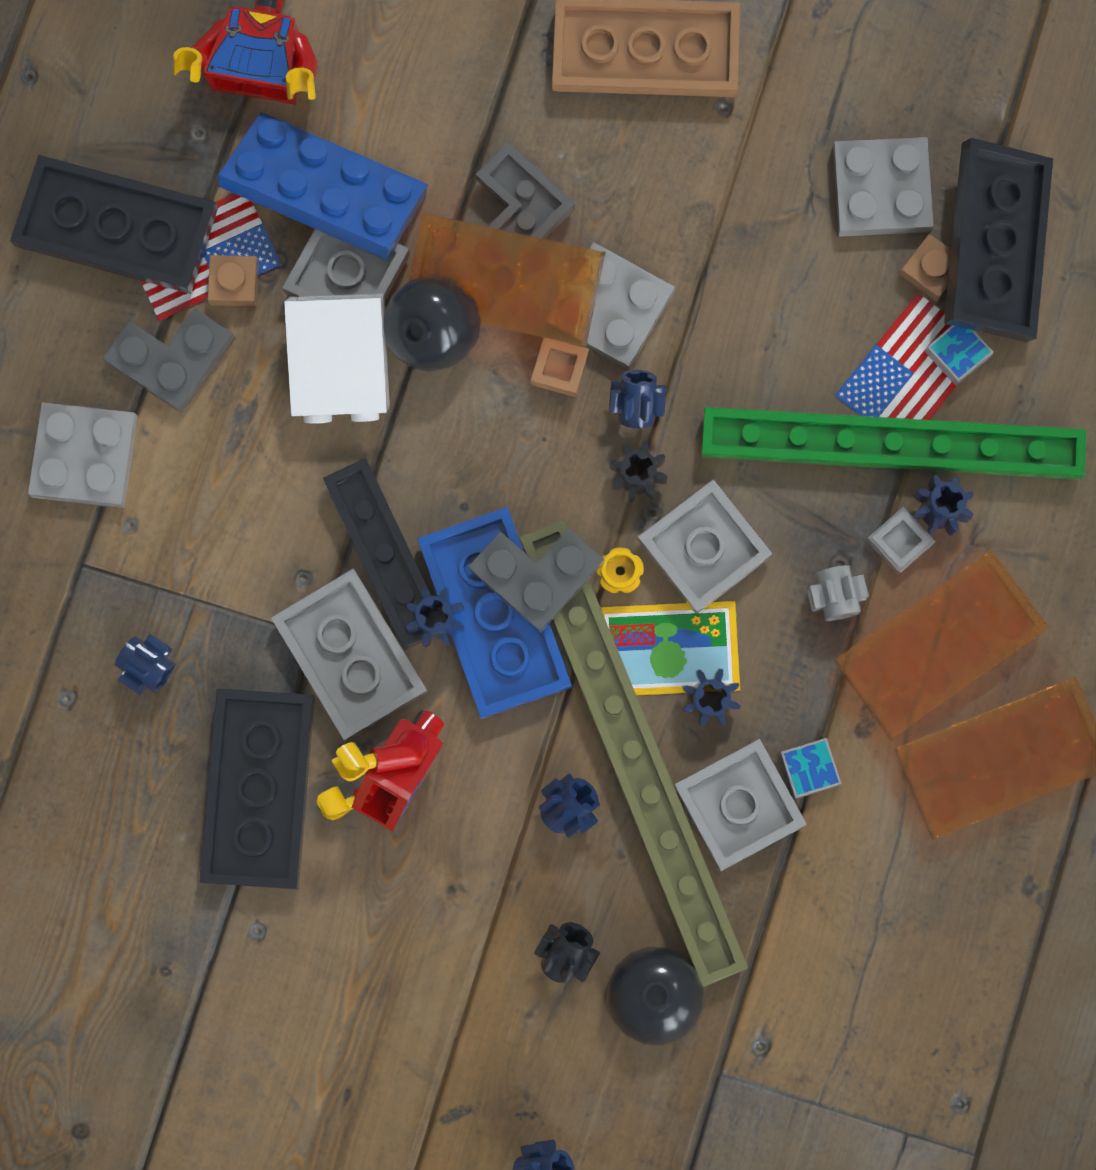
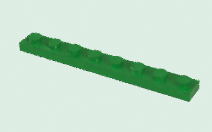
(894, 443)

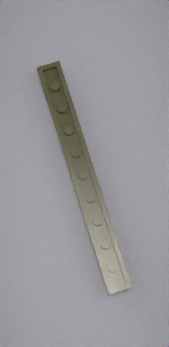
(643, 777)

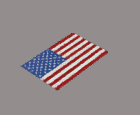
(234, 233)
(897, 373)

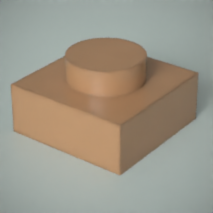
(929, 268)
(233, 280)
(560, 367)

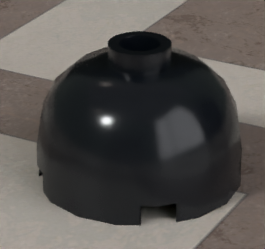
(431, 323)
(655, 995)

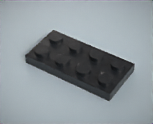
(114, 224)
(998, 240)
(257, 789)

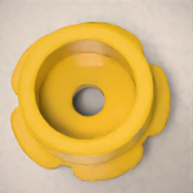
(633, 570)

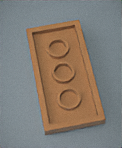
(647, 47)

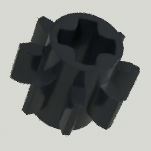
(642, 459)
(567, 952)

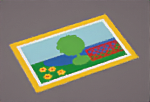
(670, 642)

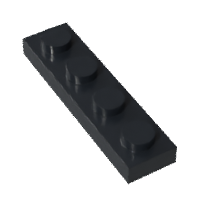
(380, 546)

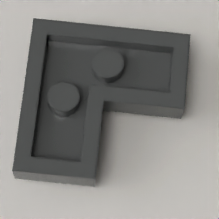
(530, 198)
(174, 370)
(539, 588)

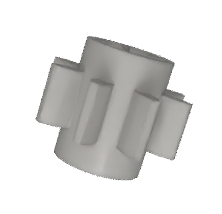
(837, 593)

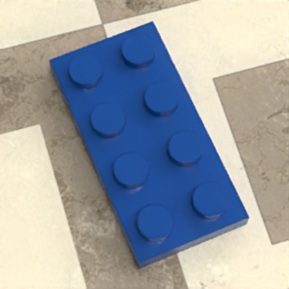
(323, 185)
(499, 649)

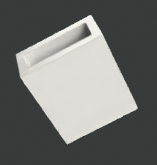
(337, 357)

